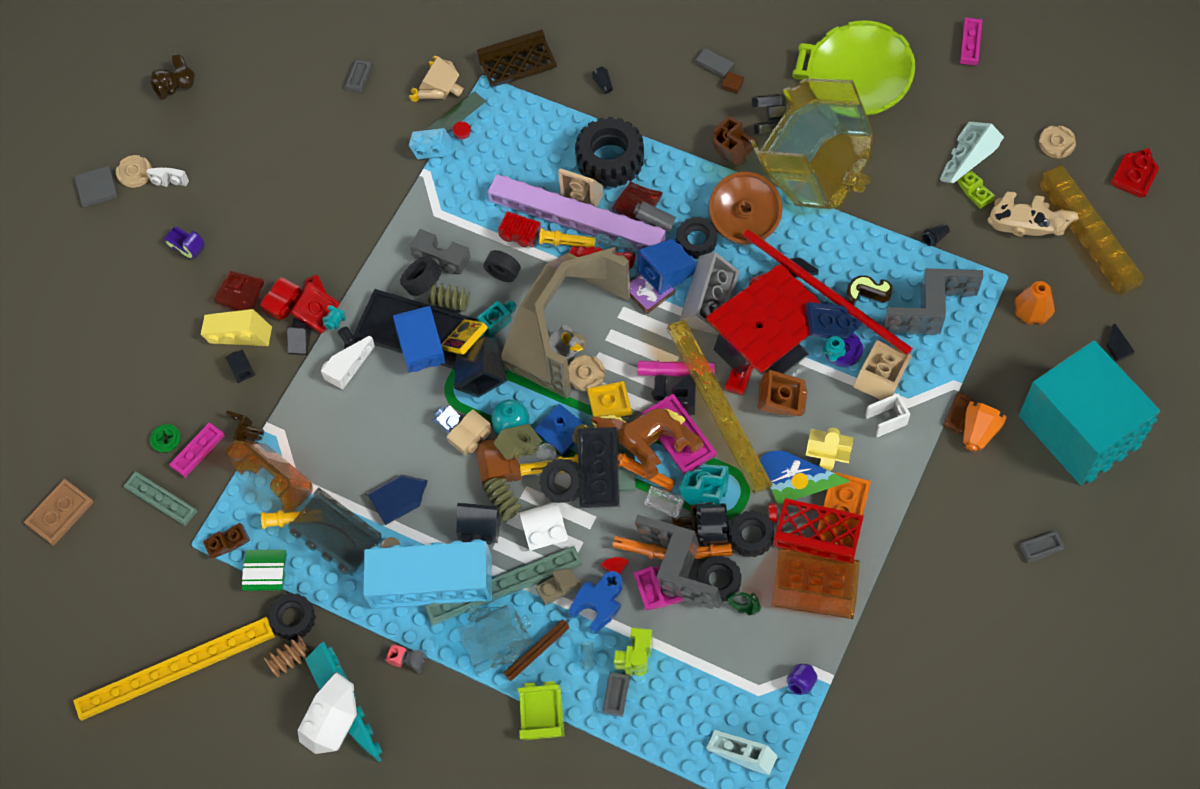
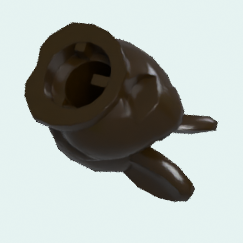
(167, 81)

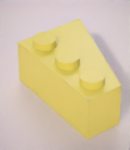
(236, 328)

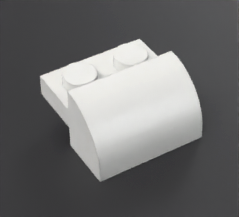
(543, 526)

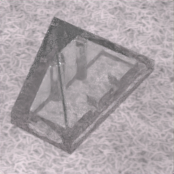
(665, 501)

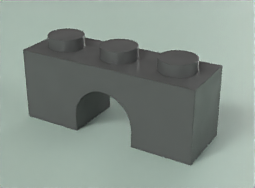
(452, 259)

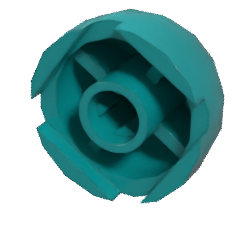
(508, 415)

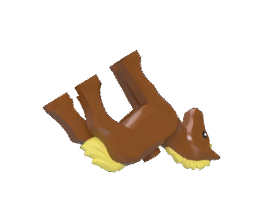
(646, 430)

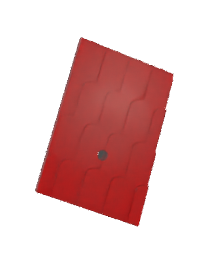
(762, 321)

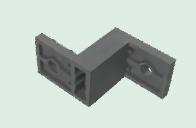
(933, 288)
(678, 561)

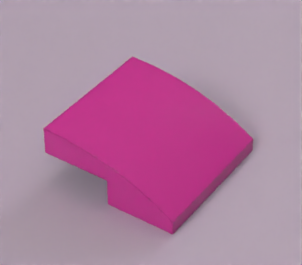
(651, 591)

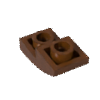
(225, 542)

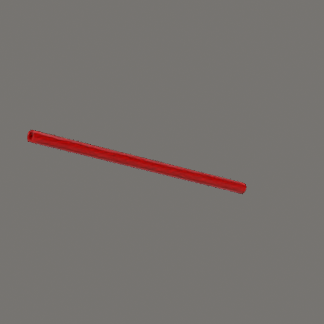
(827, 292)

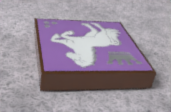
(646, 296)

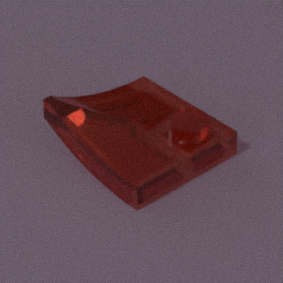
(631, 196)
(239, 291)

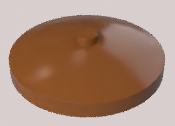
(745, 203)

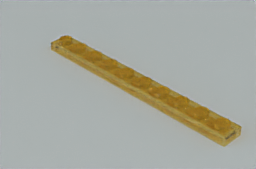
(719, 407)

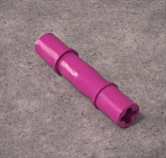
(673, 368)

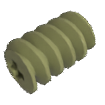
(448, 297)
(501, 498)

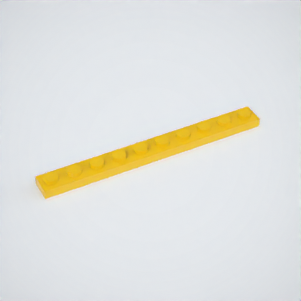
(173, 668)

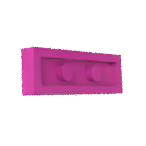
(971, 41)
(197, 450)

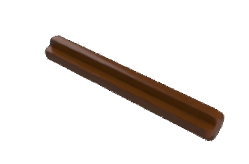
(536, 650)

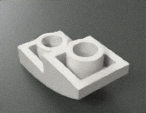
(163, 176)

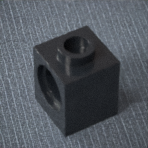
(240, 366)

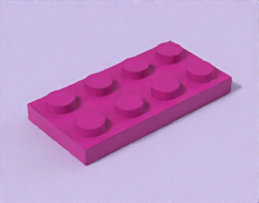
(684, 459)

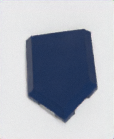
(830, 320)
(397, 497)

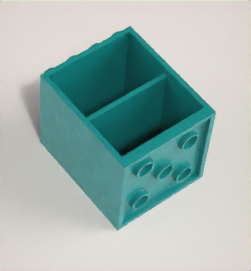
(1088, 413)

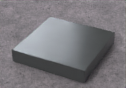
(96, 186)

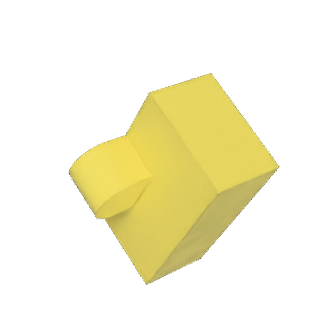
(829, 447)

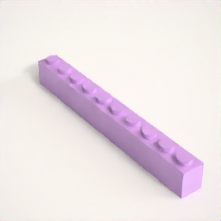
(572, 213)

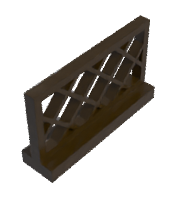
(512, 48)

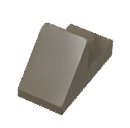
(558, 586)

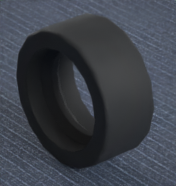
(502, 266)

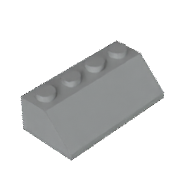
(709, 289)

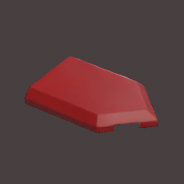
(1136, 173)

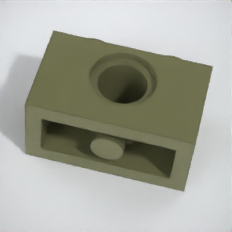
(517, 442)

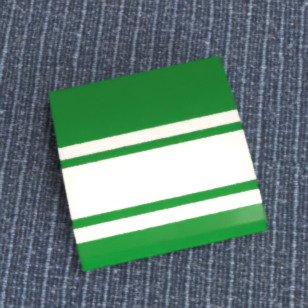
(264, 570)

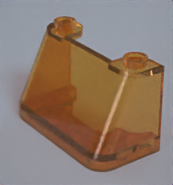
(288, 482)

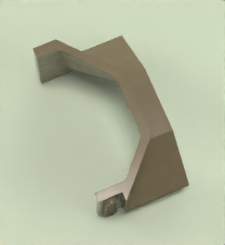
(528, 344)

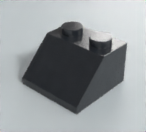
(477, 522)

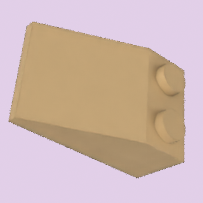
(580, 187)
(882, 371)

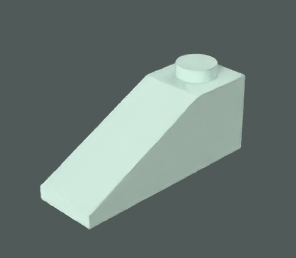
(743, 752)

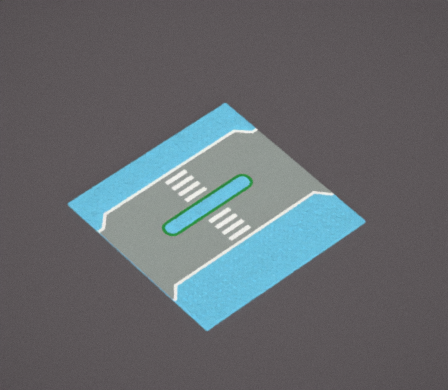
(705, 663)

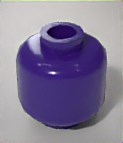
(802, 679)

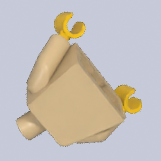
(438, 82)

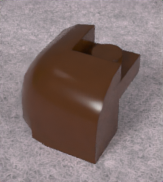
(732, 141)

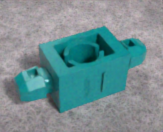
(498, 311)

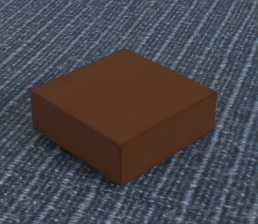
(732, 82)

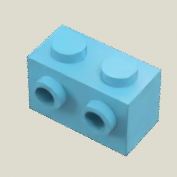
(430, 143)

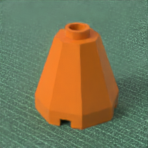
(1035, 303)
(981, 425)

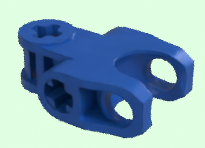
(600, 599)

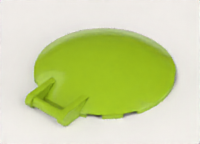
(867, 54)

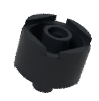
(713, 524)

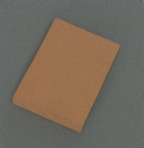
(58, 512)

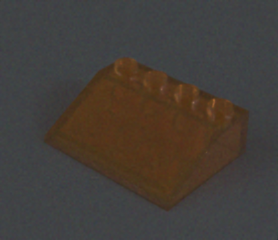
(815, 584)

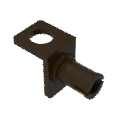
(244, 428)
(689, 521)

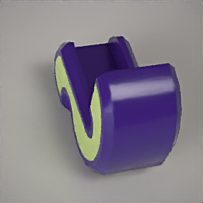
(187, 244)

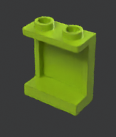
(541, 711)

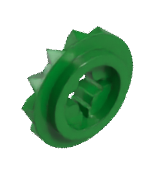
(158, 435)

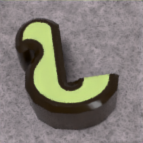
(867, 287)

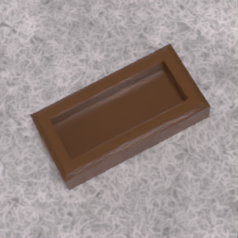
(956, 416)

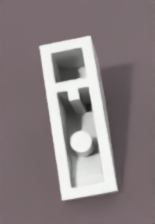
(345, 363)

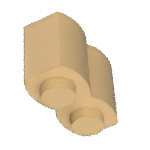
(469, 432)

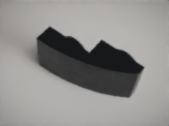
(789, 360)

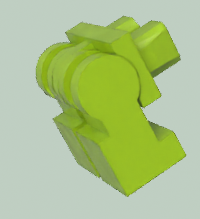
(635, 659)

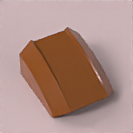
(782, 394)
(494, 464)

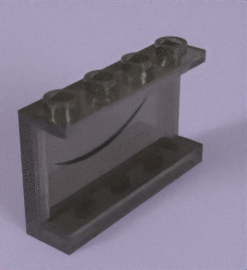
(334, 532)

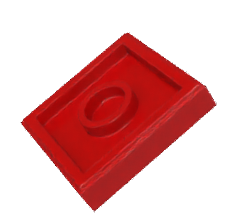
(313, 307)

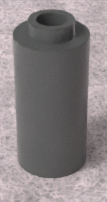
(654, 216)

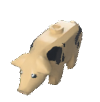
(1029, 219)

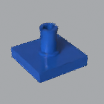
(558, 429)

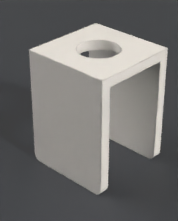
(886, 404)

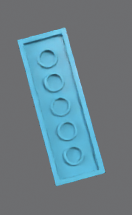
(427, 574)

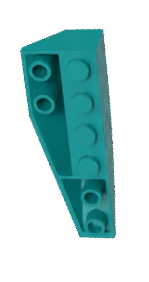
(323, 665)

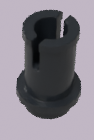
(347, 337)
(659, 387)

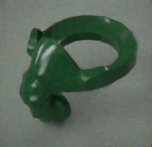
(751, 607)

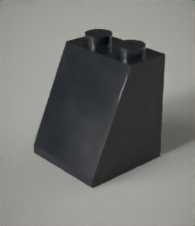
(479, 368)

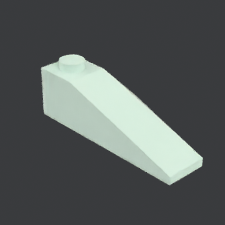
(974, 145)

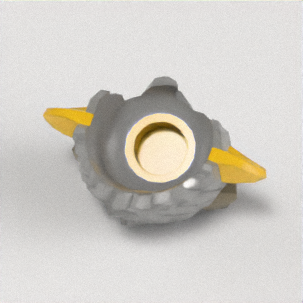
(566, 341)

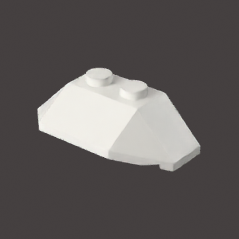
(329, 716)

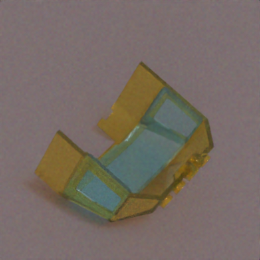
(819, 144)

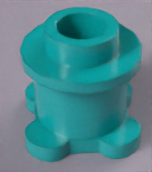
(333, 318)
(834, 348)

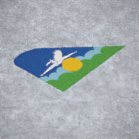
(796, 477)

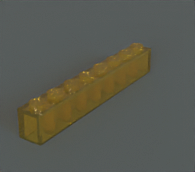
(1092, 231)

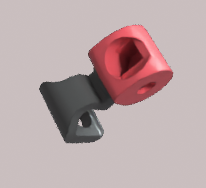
(398, 656)

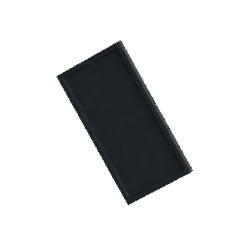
(379, 322)

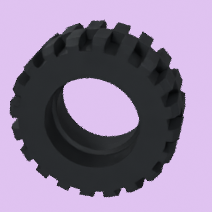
(605, 133)

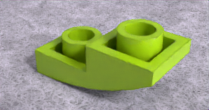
(974, 189)

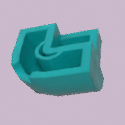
(705, 484)

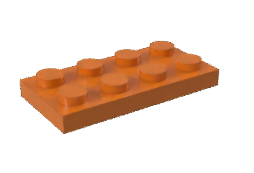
(845, 497)

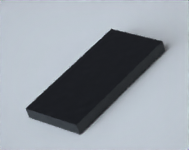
(600, 465)

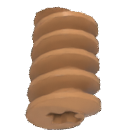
(287, 657)

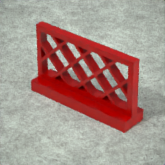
(812, 545)

